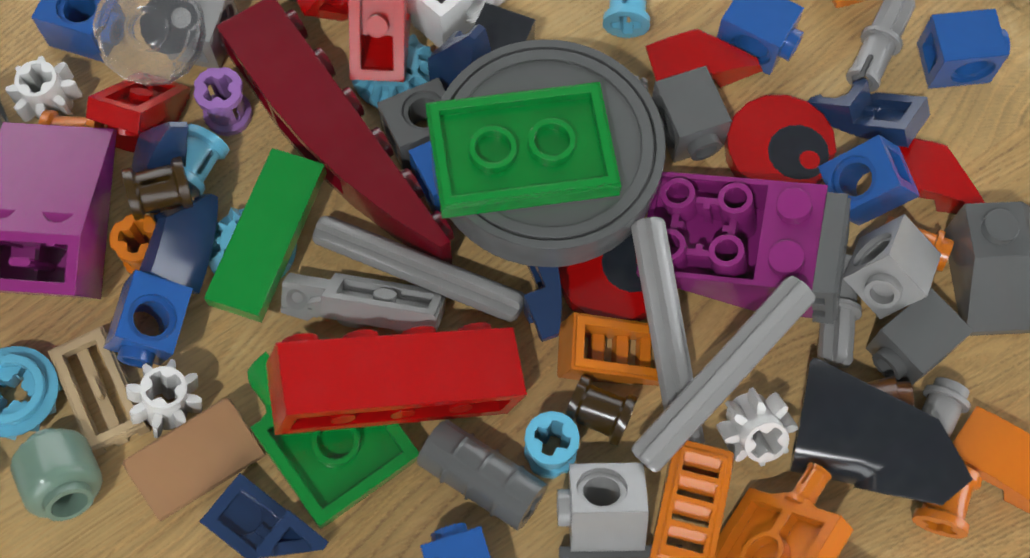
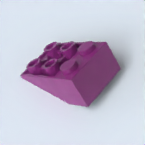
(54, 208)
(739, 234)

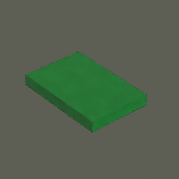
(522, 149)

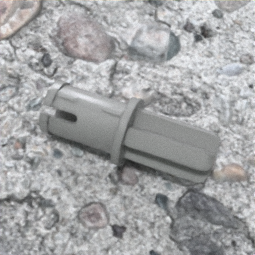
(881, 42)
(837, 339)

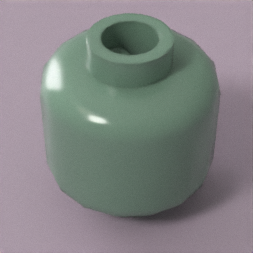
(56, 474)

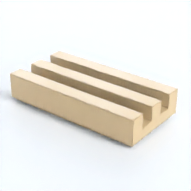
(117, 432)

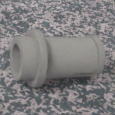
(946, 402)

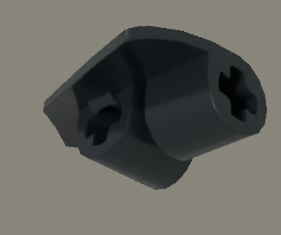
(874, 440)

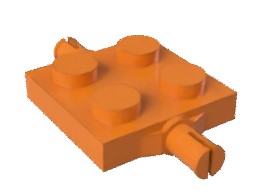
(785, 523)

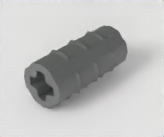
(481, 474)

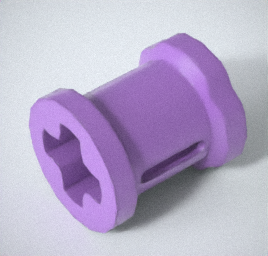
(227, 96)

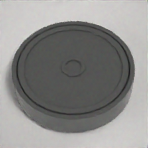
(577, 229)

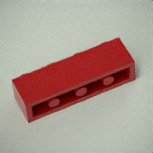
(393, 377)

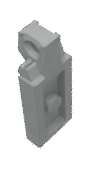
(361, 302)

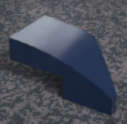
(457, 54)
(869, 115)
(159, 146)
(183, 243)
(545, 303)
(258, 524)

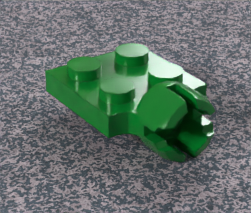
(330, 467)

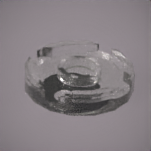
(150, 38)

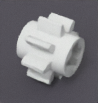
(43, 88)
(171, 384)
(757, 427)

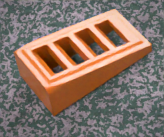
(597, 328)
(699, 471)

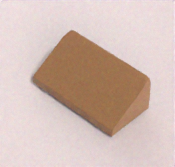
(193, 459)

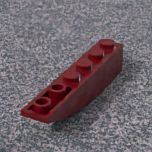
(327, 124)

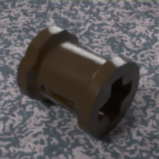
(157, 188)
(600, 409)

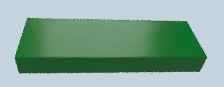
(265, 235)

